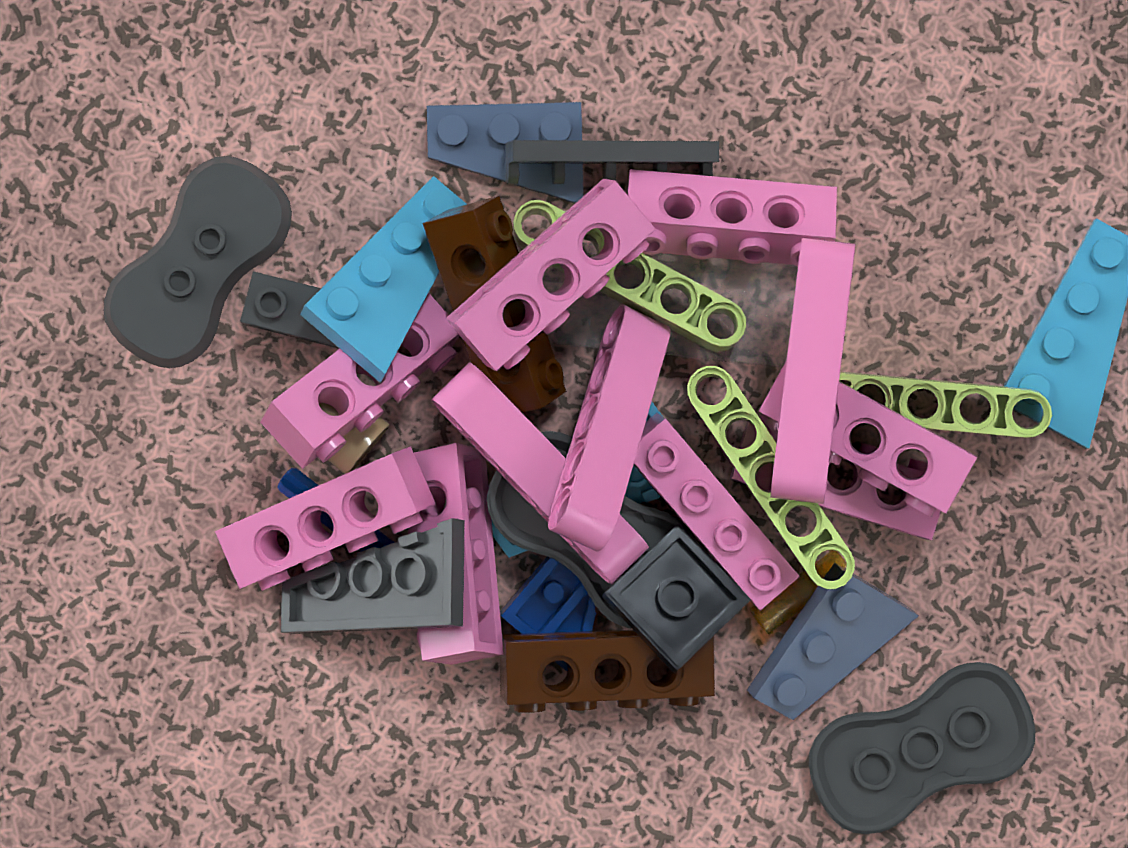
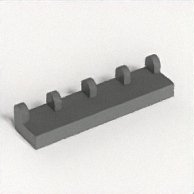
(608, 154)

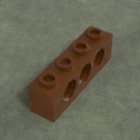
(456, 242)
(582, 651)

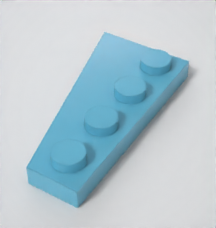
(383, 285)
(1077, 337)

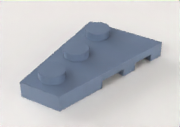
(477, 134)
(828, 642)

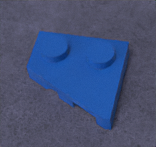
(551, 603)

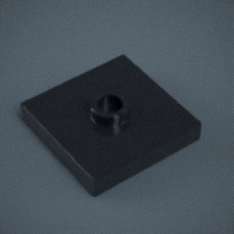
(676, 598)

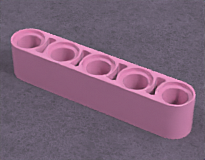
(812, 370)
(609, 428)
(526, 460)

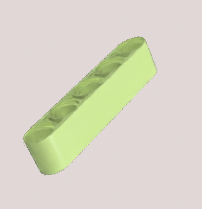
(656, 280)
(949, 398)
(751, 459)

